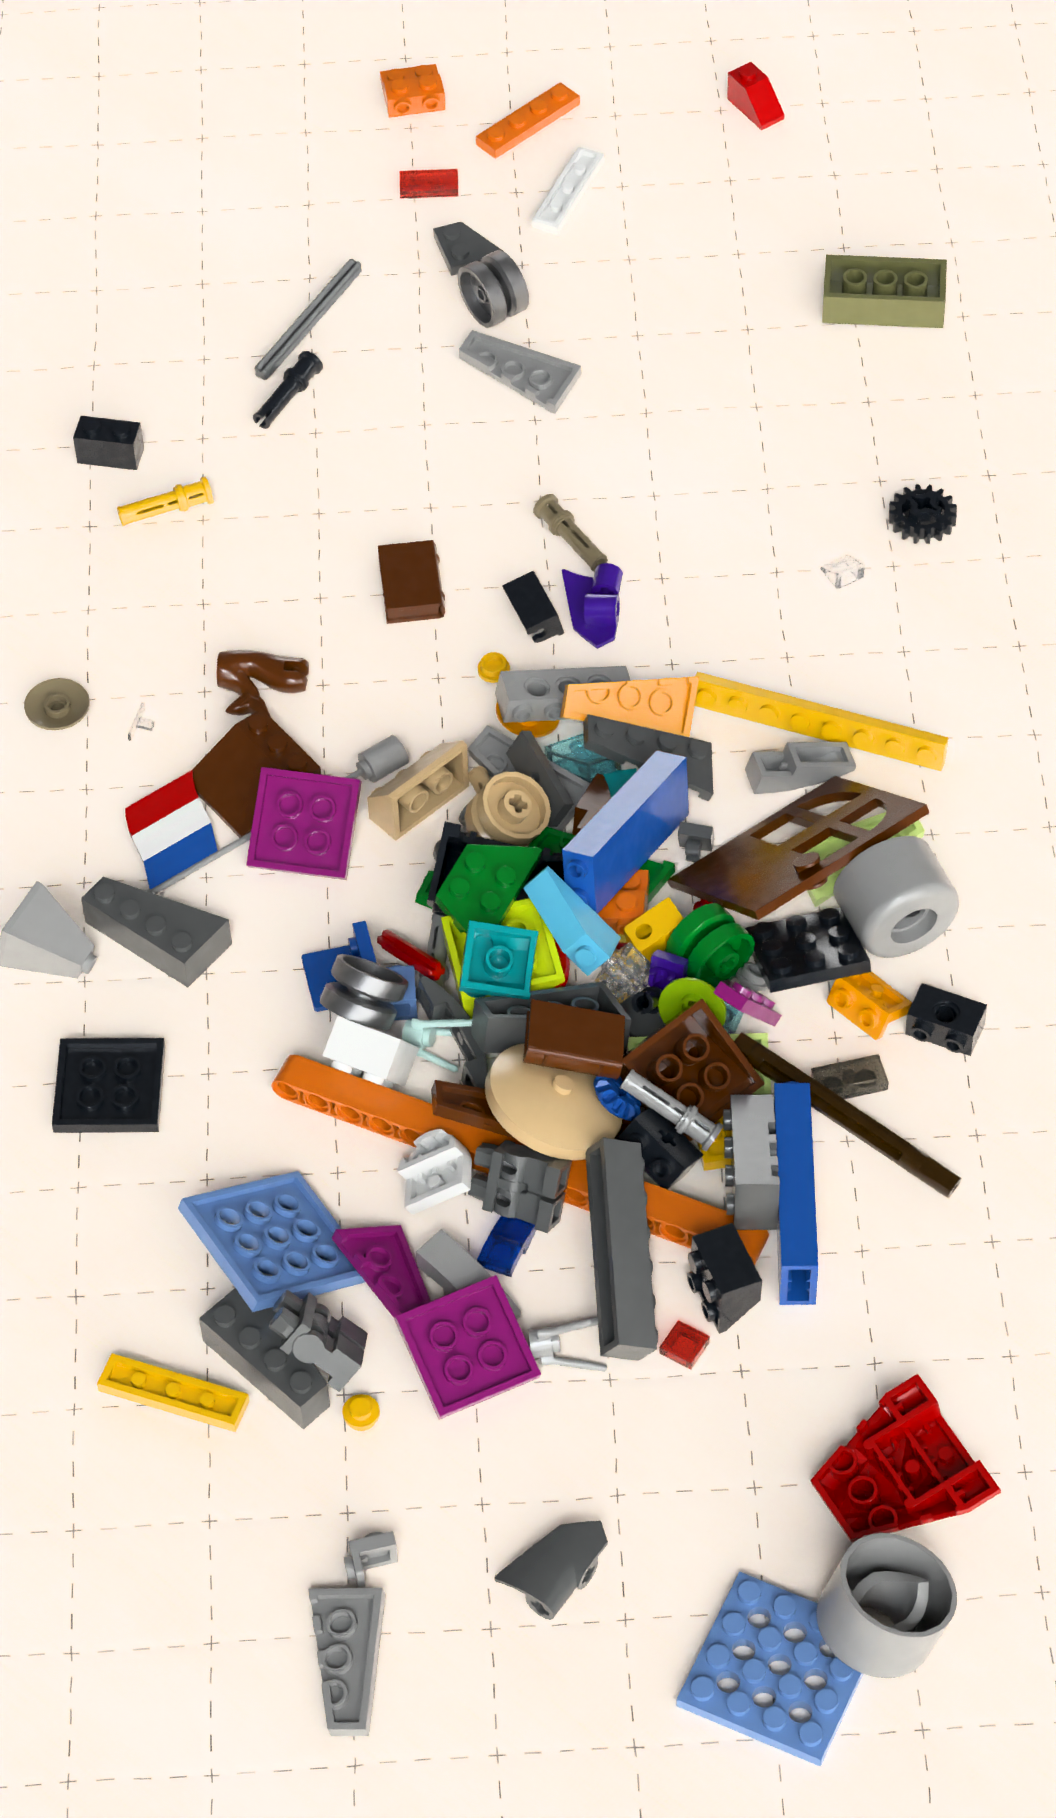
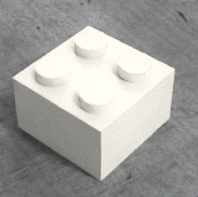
(366, 1050)

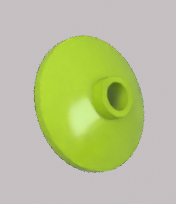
(683, 991)

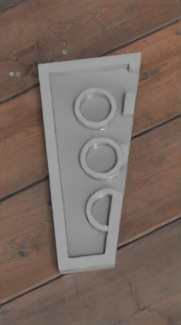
(524, 370)
(490, 752)

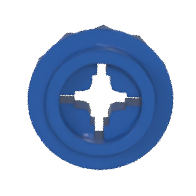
(615, 1099)

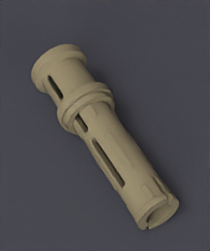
(562, 524)

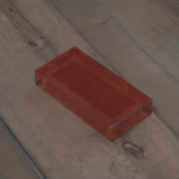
(429, 183)

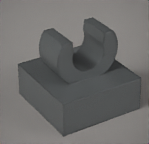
(694, 839)

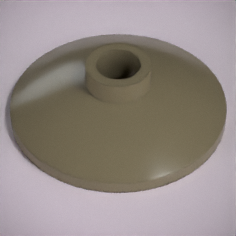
(56, 704)

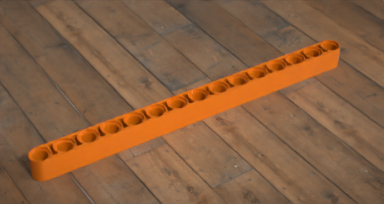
(407, 1118)

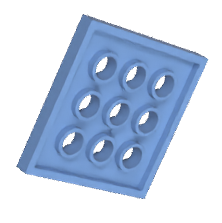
(244, 1267)
(737, 1709)

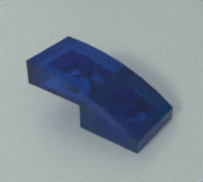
(505, 1245)

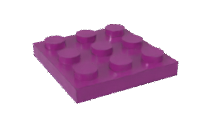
(304, 823)
(467, 1347)

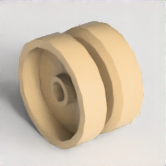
(509, 810)

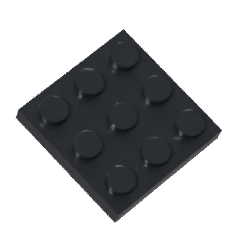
(807, 950)
(108, 1085)

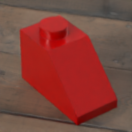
(754, 96)

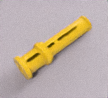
(180, 498)

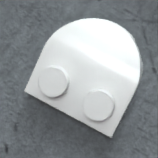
(435, 1171)

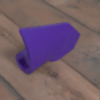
(594, 603)

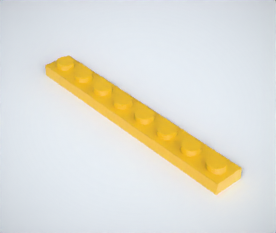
(821, 721)

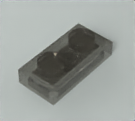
(853, 1076)

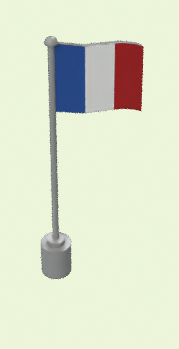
(178, 835)

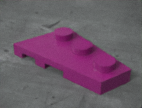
(748, 1001)

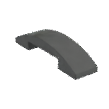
(442, 1005)

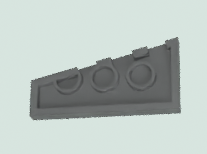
(637, 744)

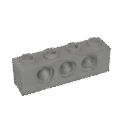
(540, 693)

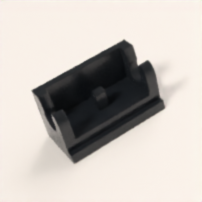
(533, 607)

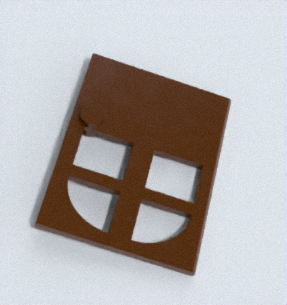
(761, 876)

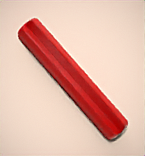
(411, 955)

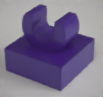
(666, 968)

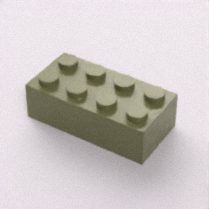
(884, 291)

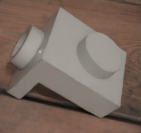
(370, 1552)

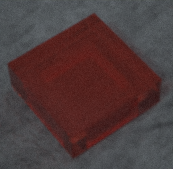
(684, 1345)

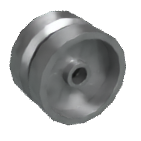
(493, 288)
(363, 992)

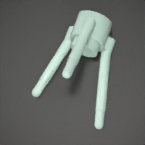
(423, 1035)

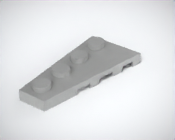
(348, 1647)

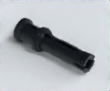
(294, 381)

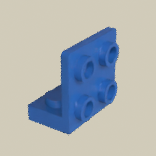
(320, 963)

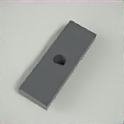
(531, 761)

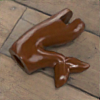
(272, 670)

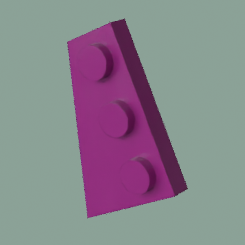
(385, 1264)

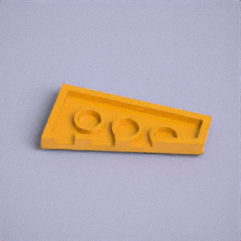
(652, 703)

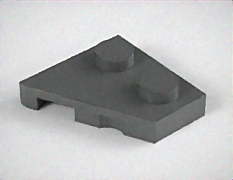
(461, 245)

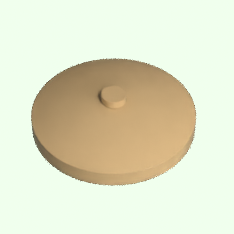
(547, 1106)

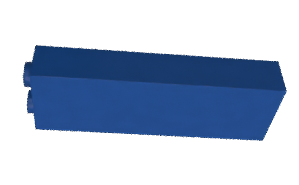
(627, 830)
(797, 1206)

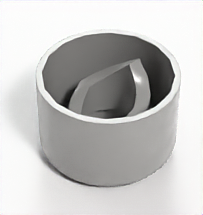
(896, 897)
(902, 1583)

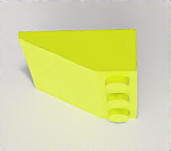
(546, 966)

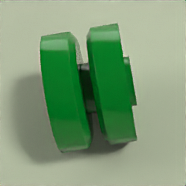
(711, 943)

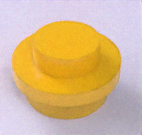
(491, 665)
(361, 1412)

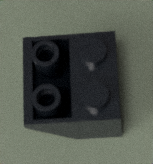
(723, 1276)

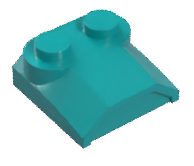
(497, 961)

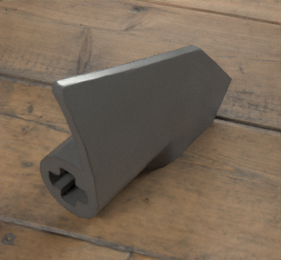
(556, 1566)

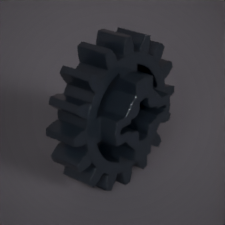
(922, 514)

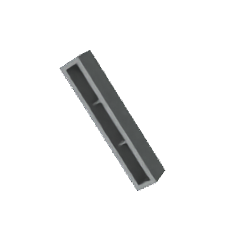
(621, 1249)

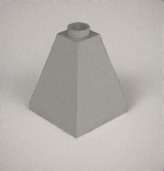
(45, 938)

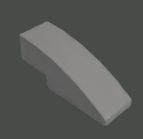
(798, 766)
(452, 1266)

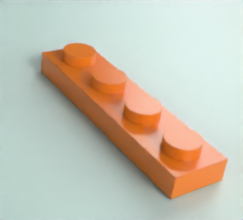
(527, 120)

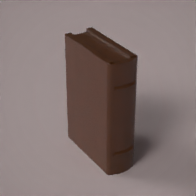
(411, 581)
(574, 1039)

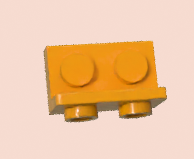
(868, 1002)

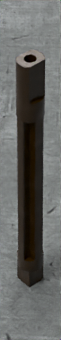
(852, 1119)

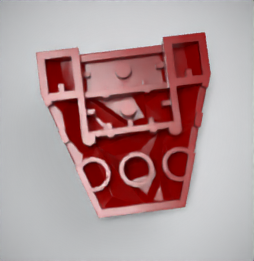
(902, 1468)

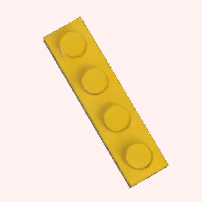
(173, 1392)

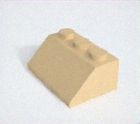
(420, 789)

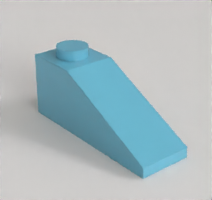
(574, 925)

